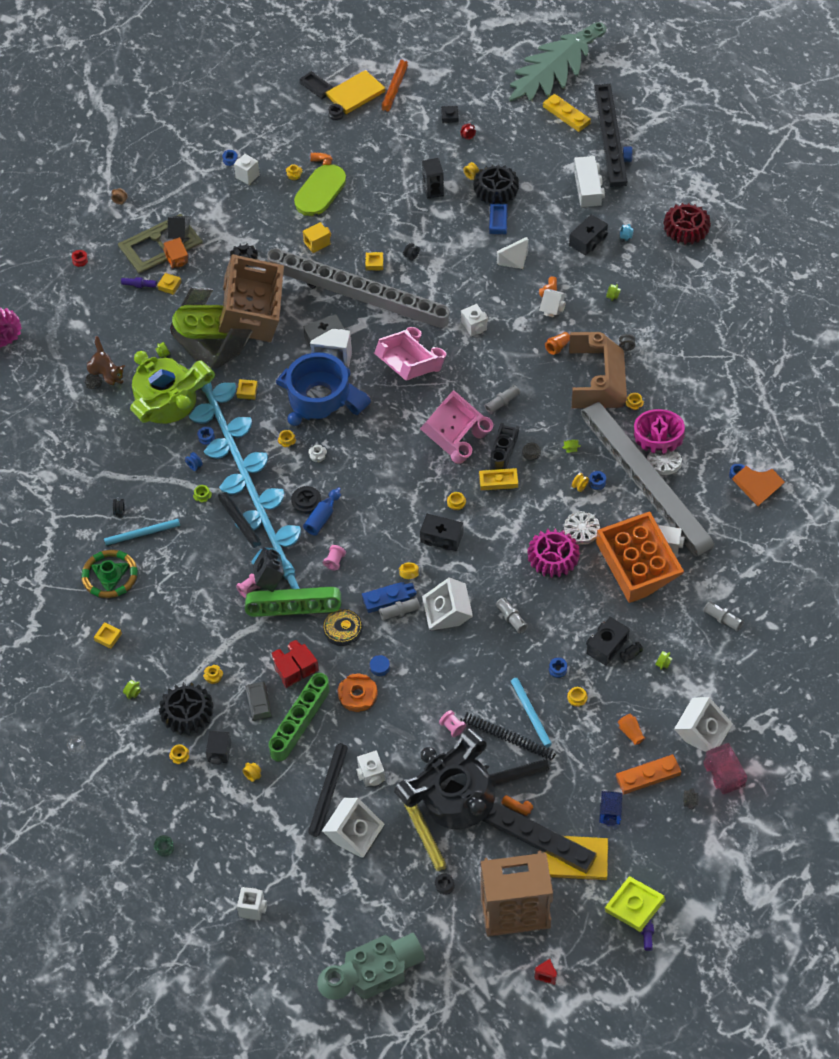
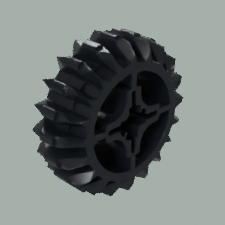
(496, 184)
(175, 704)

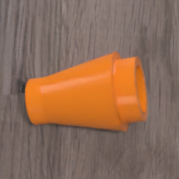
(557, 343)
(631, 728)

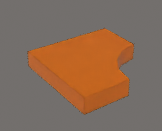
(758, 485)

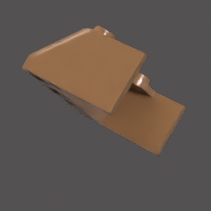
(607, 388)

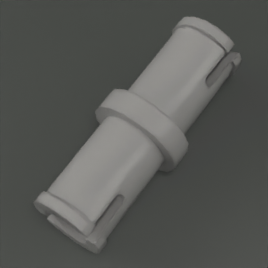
(502, 399)
(399, 609)
(511, 615)
(723, 616)

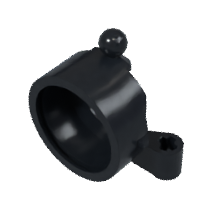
(456, 809)

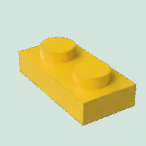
(498, 479)

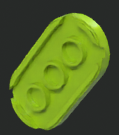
(320, 190)
(199, 321)

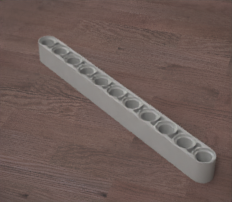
(364, 290)
(647, 478)

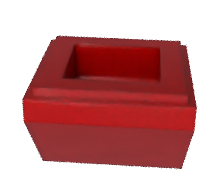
(546, 972)

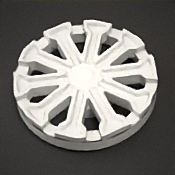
(665, 462)
(582, 528)

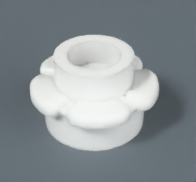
(317, 457)

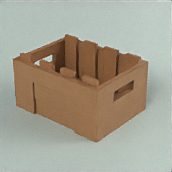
(261, 287)
(517, 899)

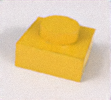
(374, 261)
(169, 283)
(247, 389)
(107, 635)

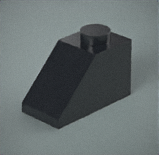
(178, 227)

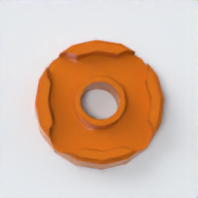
(360, 702)

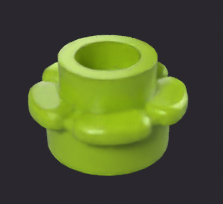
(613, 292)
(162, 350)
(571, 445)
(199, 490)
(664, 660)
(132, 689)

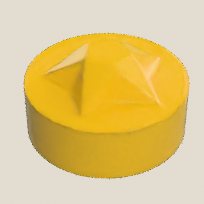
(409, 570)

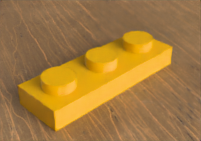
(566, 112)

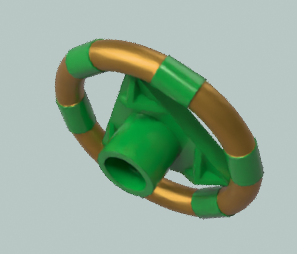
(109, 573)

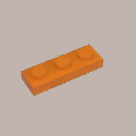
(648, 774)

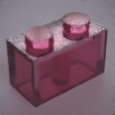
(725, 768)

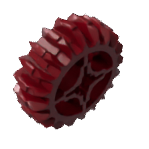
(685, 228)

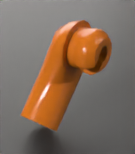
(321, 157)
(552, 284)
(523, 809)

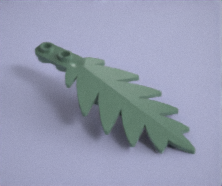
(555, 62)

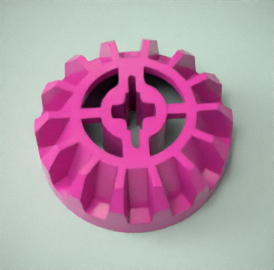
(659, 424)

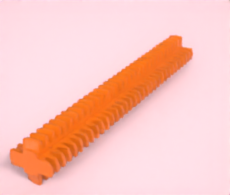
(394, 85)

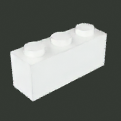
(588, 181)

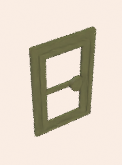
(154, 233)

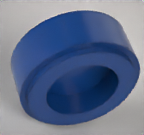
(379, 665)

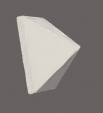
(514, 254)

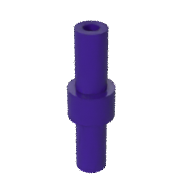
(138, 282)
(647, 933)

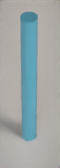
(141, 532)
(531, 712)

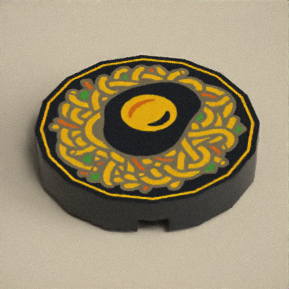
(342, 627)

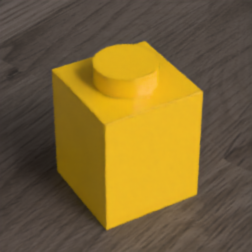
(316, 237)

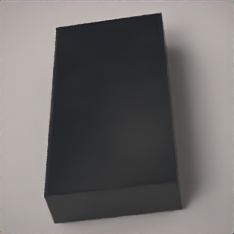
(315, 84)

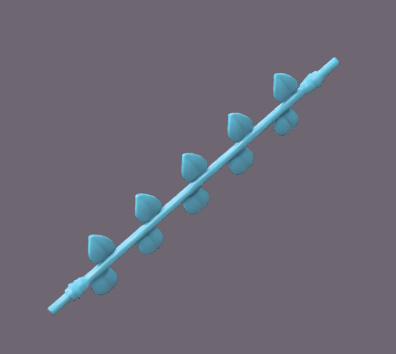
(252, 463)

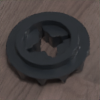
(251, 251)
(310, 494)

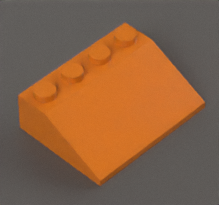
(638, 556)

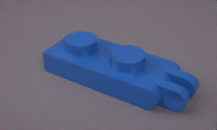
(388, 596)

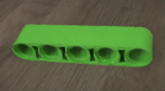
(285, 607)
(298, 725)

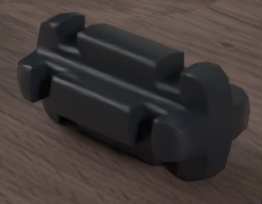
(631, 652)

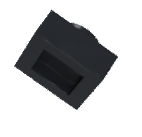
(449, 114)

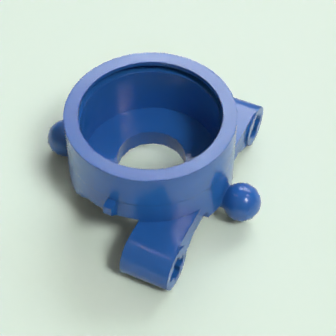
(326, 371)

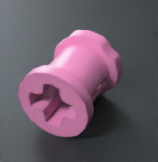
(334, 557)
(247, 586)
(455, 729)

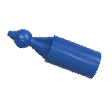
(321, 513)

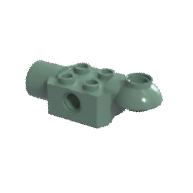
(372, 967)

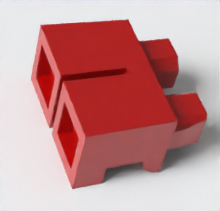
(294, 663)

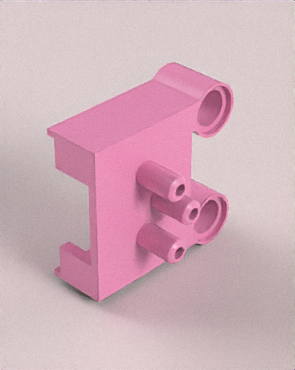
(407, 356)
(452, 422)

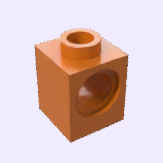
(176, 253)

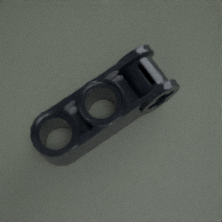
(503, 446)

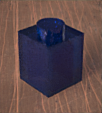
(610, 808)

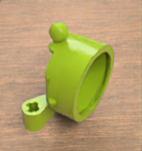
(168, 404)

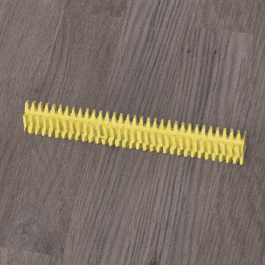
(426, 837)

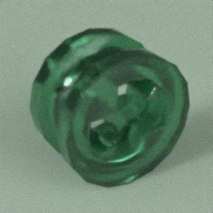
(170, 845)

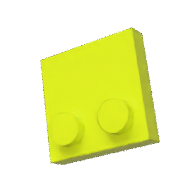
(634, 904)

